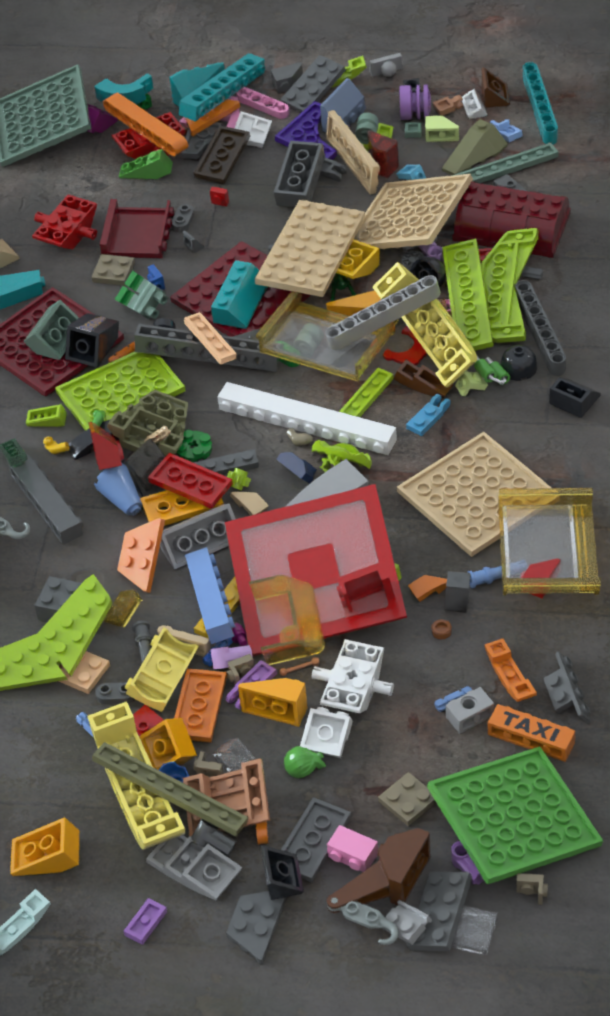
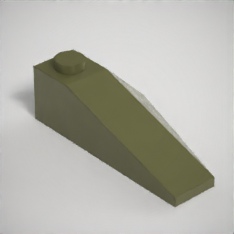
(477, 145)

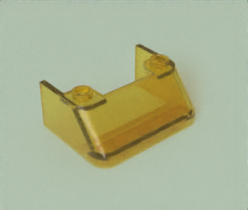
(306, 634)

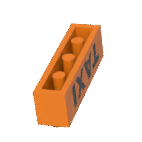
(531, 732)

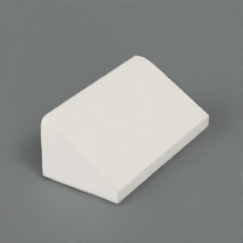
(473, 105)

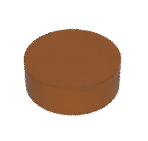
(441, 629)

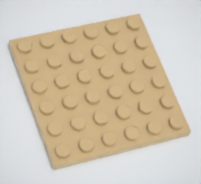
(411, 211)
(463, 491)

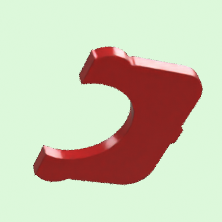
(413, 355)

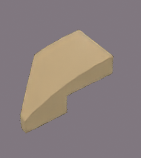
(250, 501)

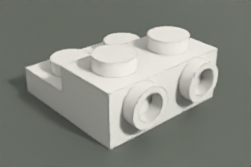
(326, 731)

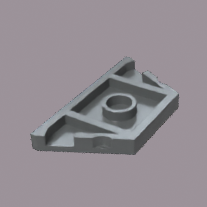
(255, 923)

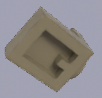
(239, 668)
(207, 768)
(532, 884)

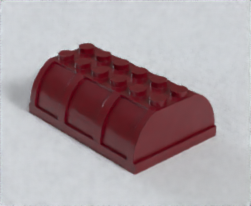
(491, 211)

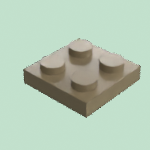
(113, 269)
(407, 799)

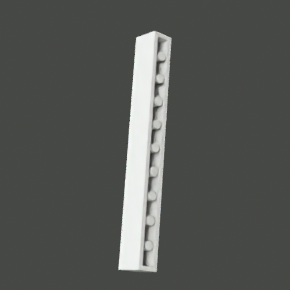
(307, 418)

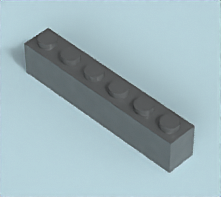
(47, 500)

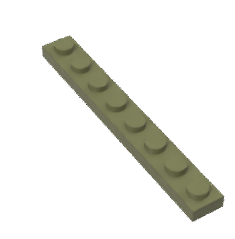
(170, 789)

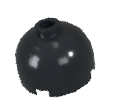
(429, 266)
(519, 362)

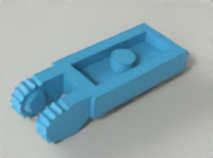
(428, 415)

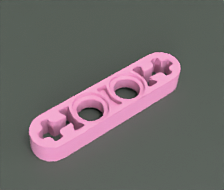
(278, 109)

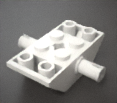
(353, 677)

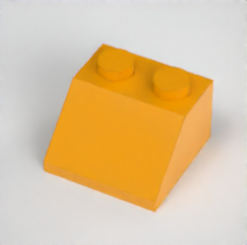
(168, 743)

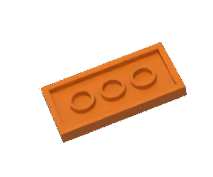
(201, 702)

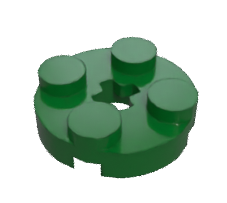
(200, 440)

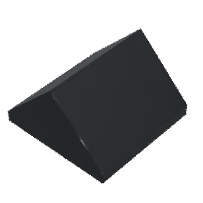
(281, 873)

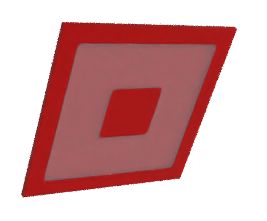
(316, 545)

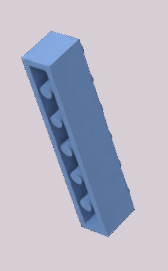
(209, 595)

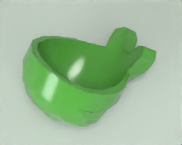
(302, 761)

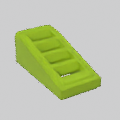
(53, 416)

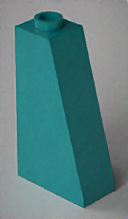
(20, 287)

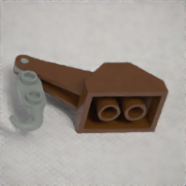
(393, 877)

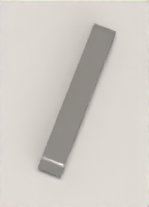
(382, 312)

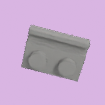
(408, 921)

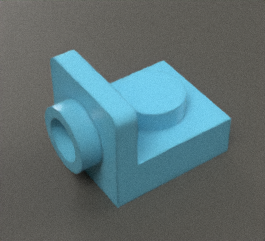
(411, 172)

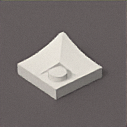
(256, 126)

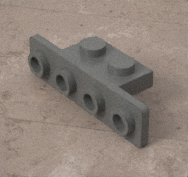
(564, 689)

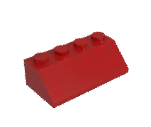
(106, 448)

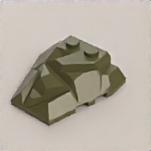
(148, 416)

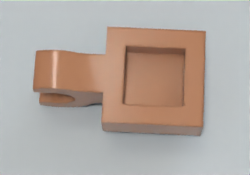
(447, 105)

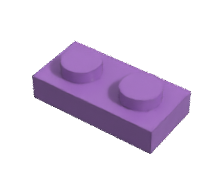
(145, 921)

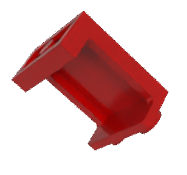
(364, 583)

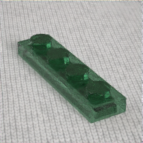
(13, 453)

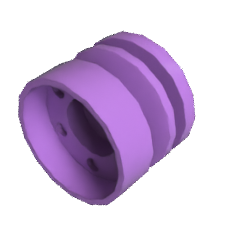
(414, 102)

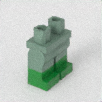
(148, 296)

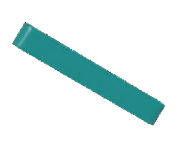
(540, 103)

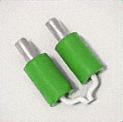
(491, 371)

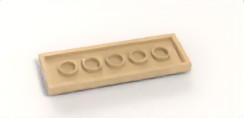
(352, 152)

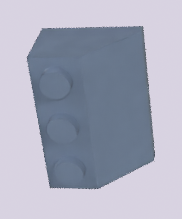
(346, 102)

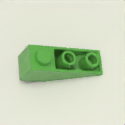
(147, 167)

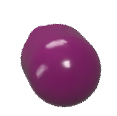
(239, 635)

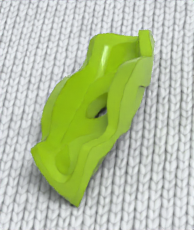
(344, 450)

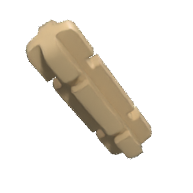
(159, 435)

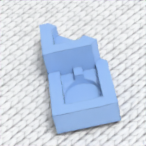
(507, 131)

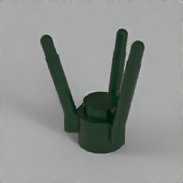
(341, 283)

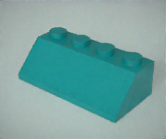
(238, 296)

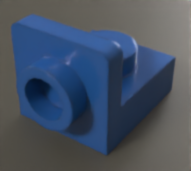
(155, 277)

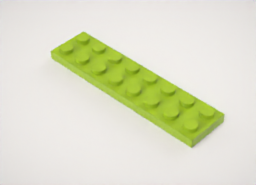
(468, 292)

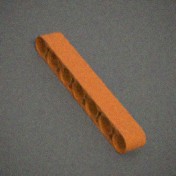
(145, 124)

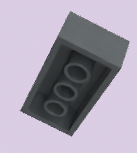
(299, 173)

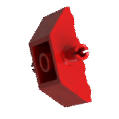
(136, 145)
(67, 223)

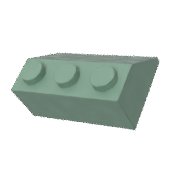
(50, 332)

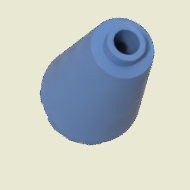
(119, 488)

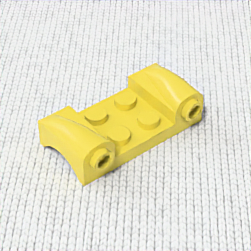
(161, 670)

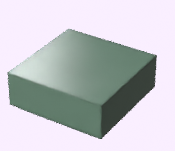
(413, 130)

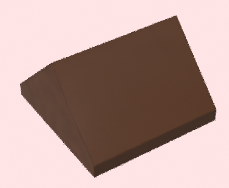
(494, 90)

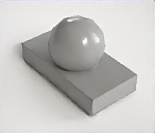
(386, 65)

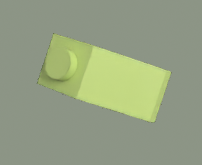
(440, 129)

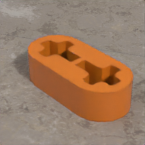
(262, 833)

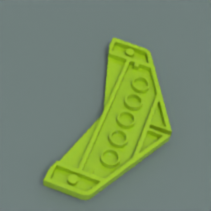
(500, 274)
(59, 642)

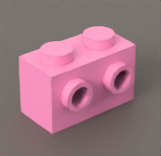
(352, 849)

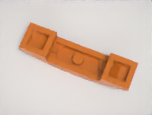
(508, 672)

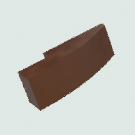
(420, 379)

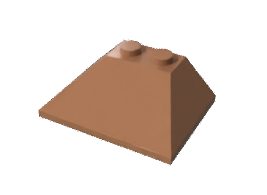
(239, 790)

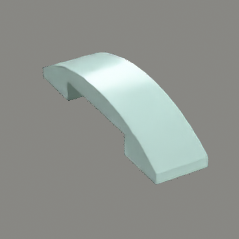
(23, 921)

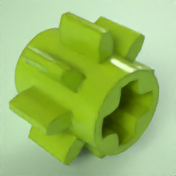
(328, 461)
(239, 478)

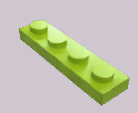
(368, 393)

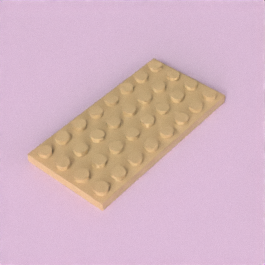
(310, 248)

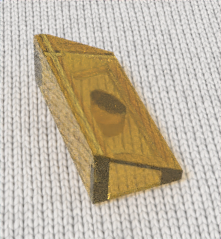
(123, 608)

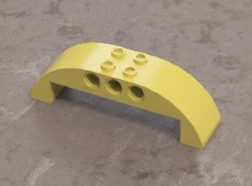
(432, 328)
(146, 813)

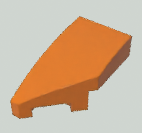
(427, 585)

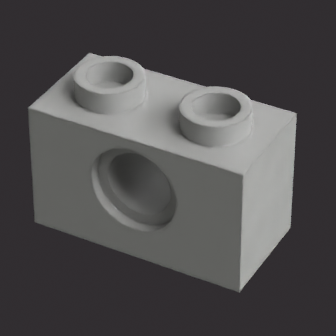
(469, 710)

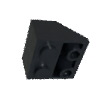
(572, 396)

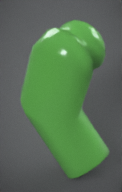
(99, 417)

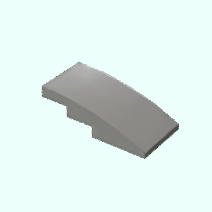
(334, 481)
(194, 866)

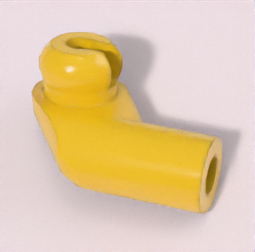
(53, 447)

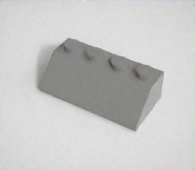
(195, 534)

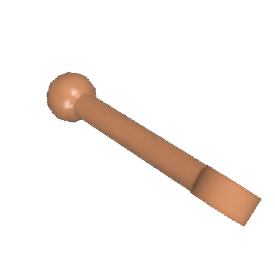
(315, 662)

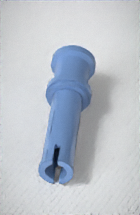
(486, 575)

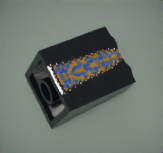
(90, 339)

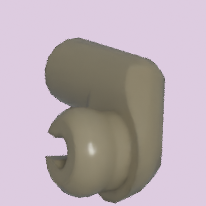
(299, 439)

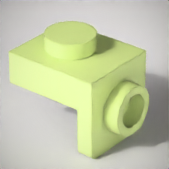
(469, 381)

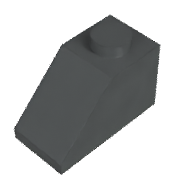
(285, 77)

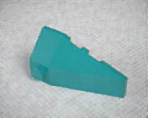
(187, 80)

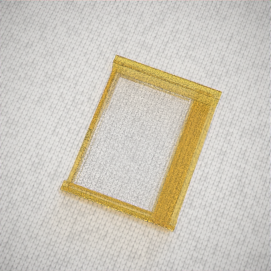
(299, 336)
(543, 527)

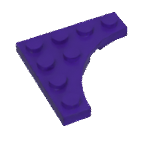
(305, 129)

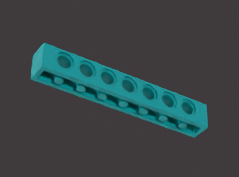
(221, 87)

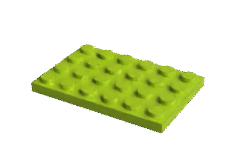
(117, 386)

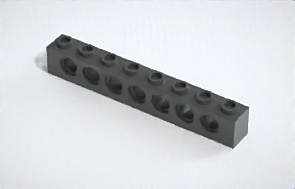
(186, 345)

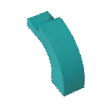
(134, 91)

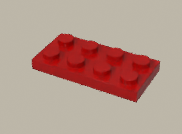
(190, 480)

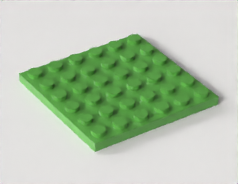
(514, 815)

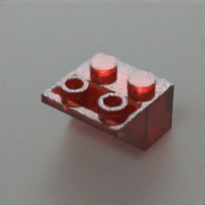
(384, 152)

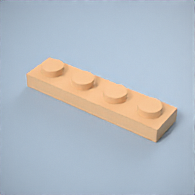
(210, 338)

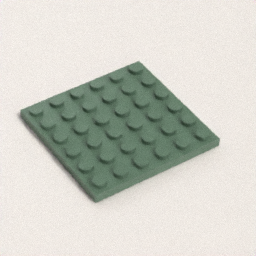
(42, 115)

